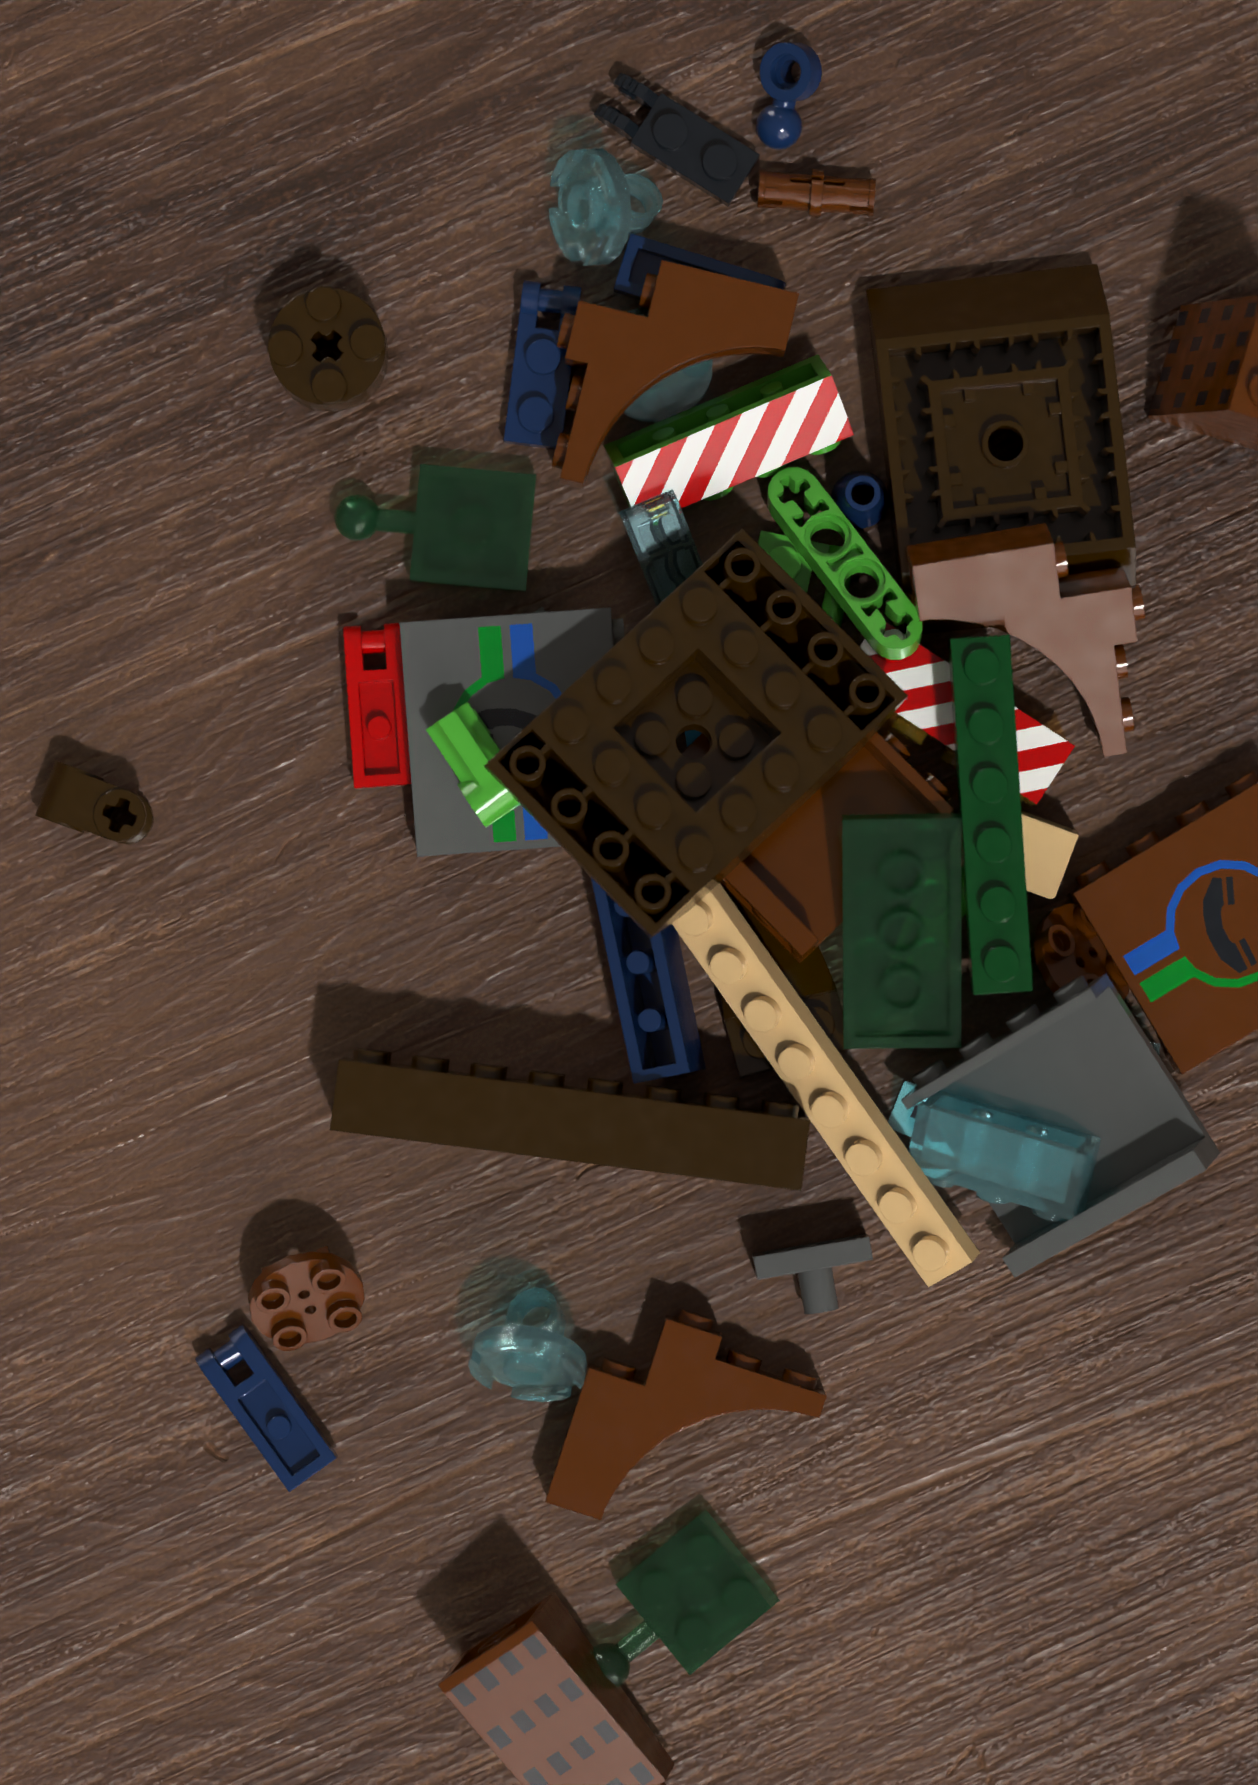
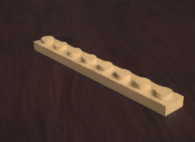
(825, 1087)

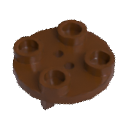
(1070, 948)
(306, 1298)

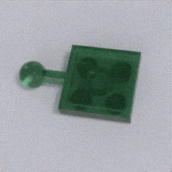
(465, 526)
(692, 1596)

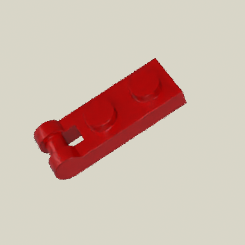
(377, 708)

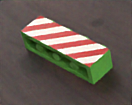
(733, 437)

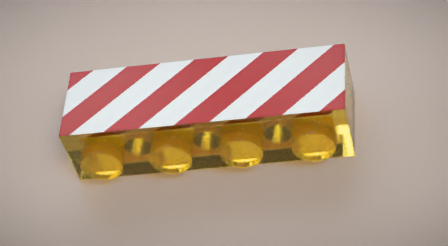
(930, 715)

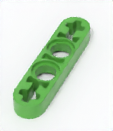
(850, 559)

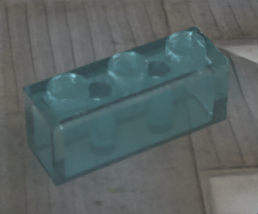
(1004, 1155)

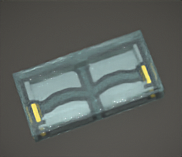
(661, 543)

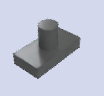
(814, 1267)

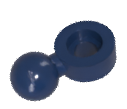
(779, 122)

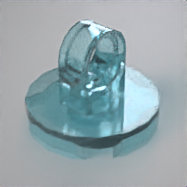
(596, 206)
(530, 1359)

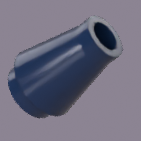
(861, 515)

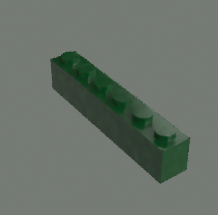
(990, 814)

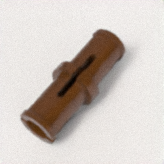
(816, 193)

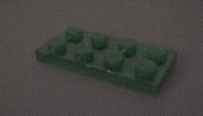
(901, 930)

